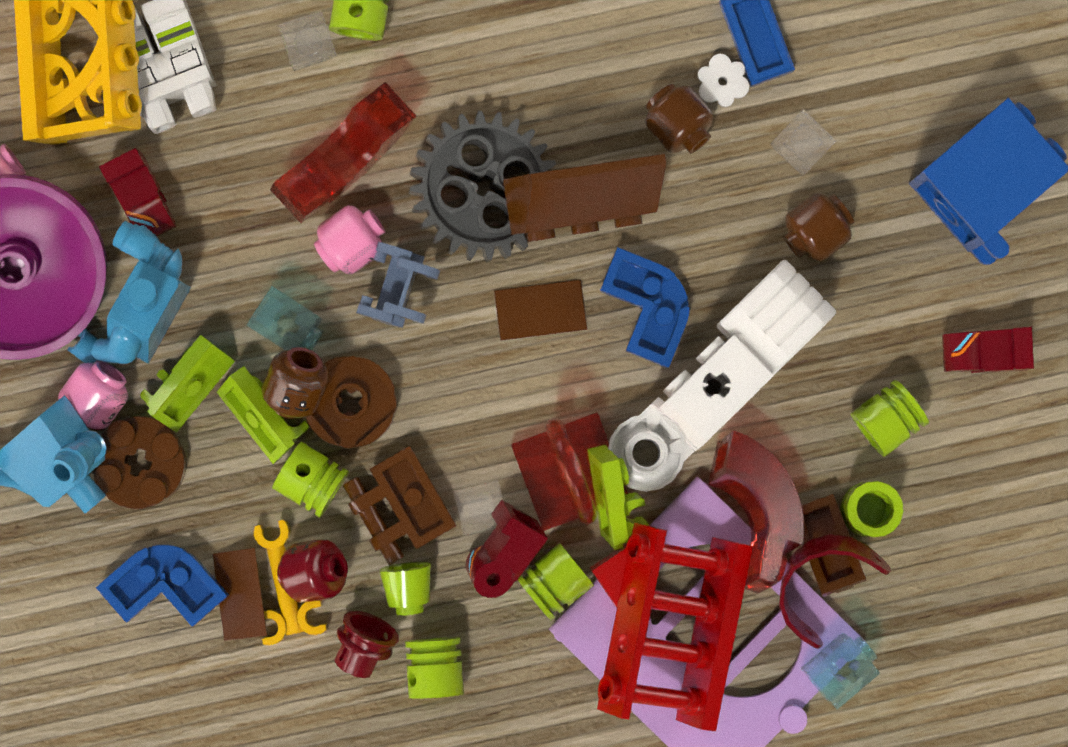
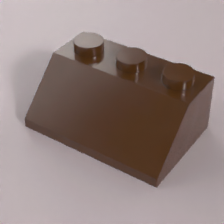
(584, 196)

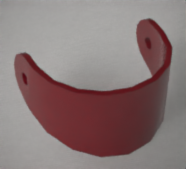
(813, 549)

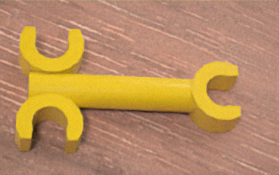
(292, 618)

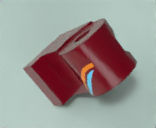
(138, 191)
(988, 351)
(505, 552)

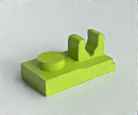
(188, 383)
(268, 429)
(612, 505)

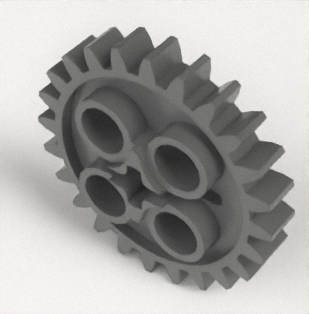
(465, 223)

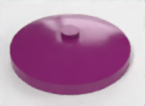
(48, 267)

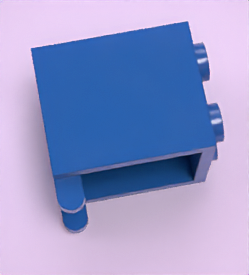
(991, 178)

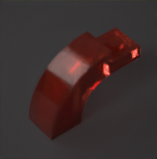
(346, 154)
(769, 500)

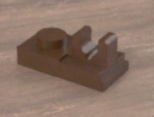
(831, 571)

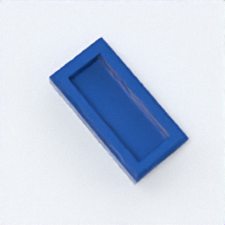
(757, 39)

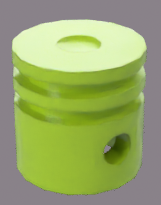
(365, 27)
(889, 418)
(316, 488)
(872, 509)
(555, 581)
(434, 668)

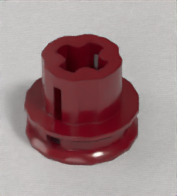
(364, 643)

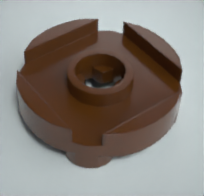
(377, 404)
(151, 485)

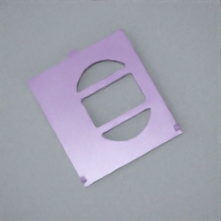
(742, 720)

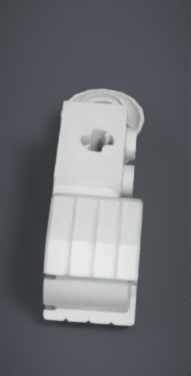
(761, 338)

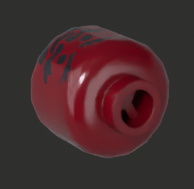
(312, 570)

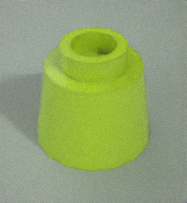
(407, 586)

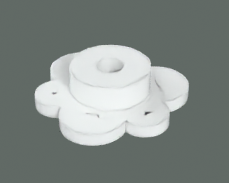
(722, 68)

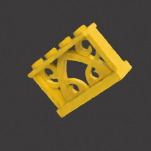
(111, 68)

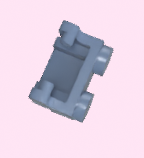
(397, 286)

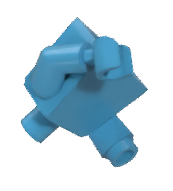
(144, 304)
(55, 458)

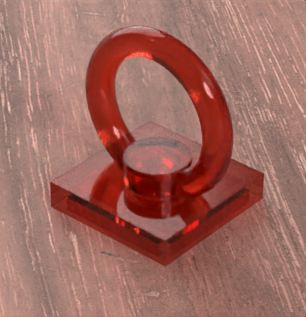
(559, 470)

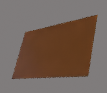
(540, 310)
(243, 609)

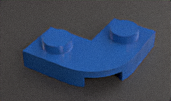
(662, 304)
(165, 571)

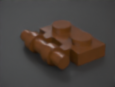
(410, 496)

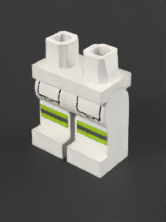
(177, 70)

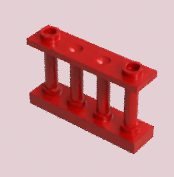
(712, 636)

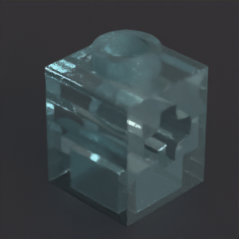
(273, 308)
(823, 667)

